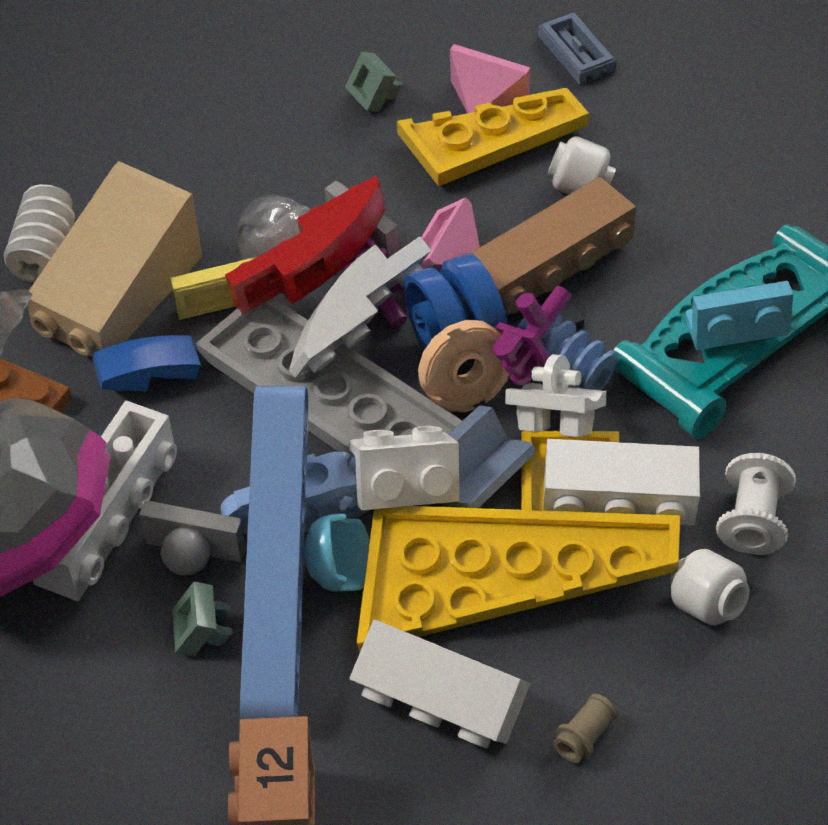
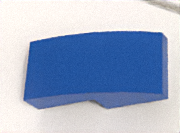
(134, 362)

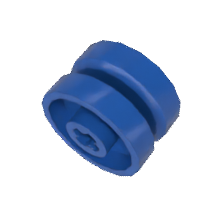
(455, 294)

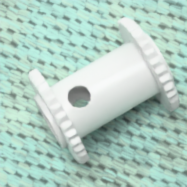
(753, 523)

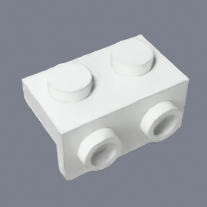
(406, 468)

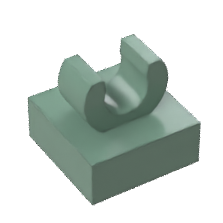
(372, 82)
(196, 620)

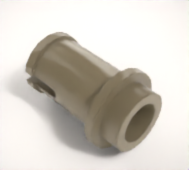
(585, 729)

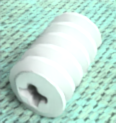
(38, 230)

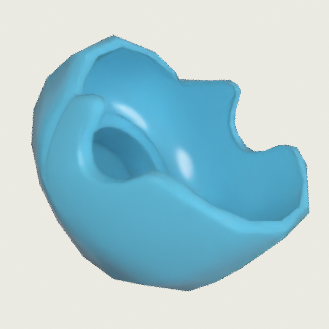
(337, 552)

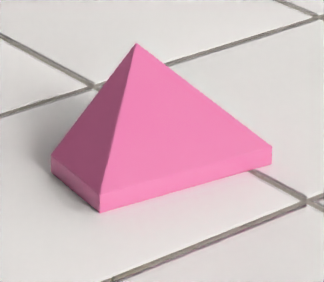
(486, 78)
(450, 234)

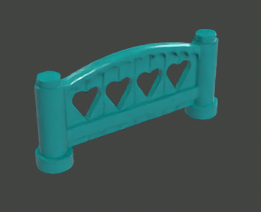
(692, 387)

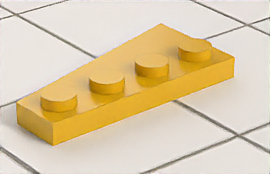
(471, 141)

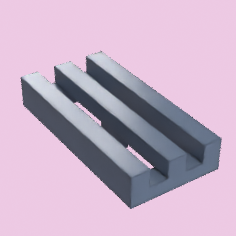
(570, 51)

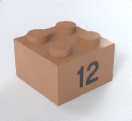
(272, 773)

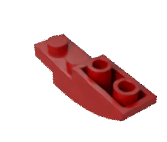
(326, 243)

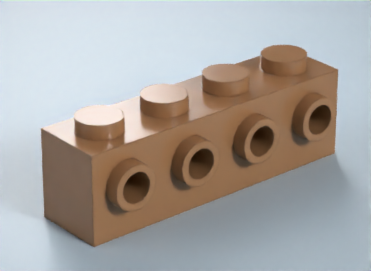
(558, 242)

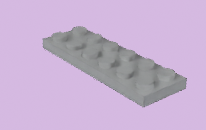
(343, 397)

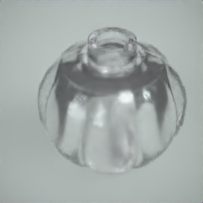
(266, 224)

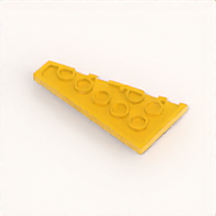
(476, 564)

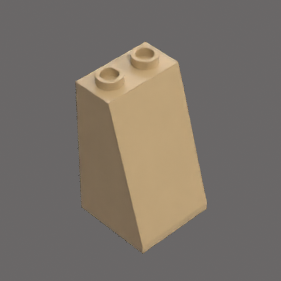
(116, 261)

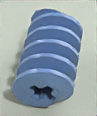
(583, 357)

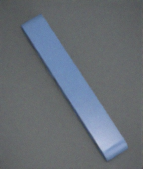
(275, 553)

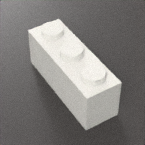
(622, 478)
(439, 684)

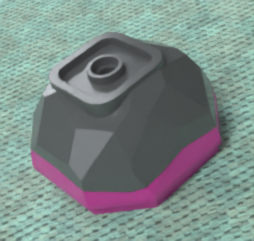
(48, 488)

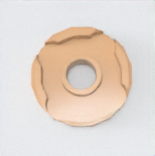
(447, 352)

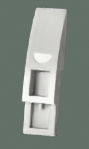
(353, 303)

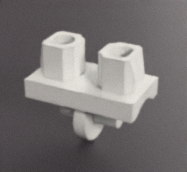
(537, 400)

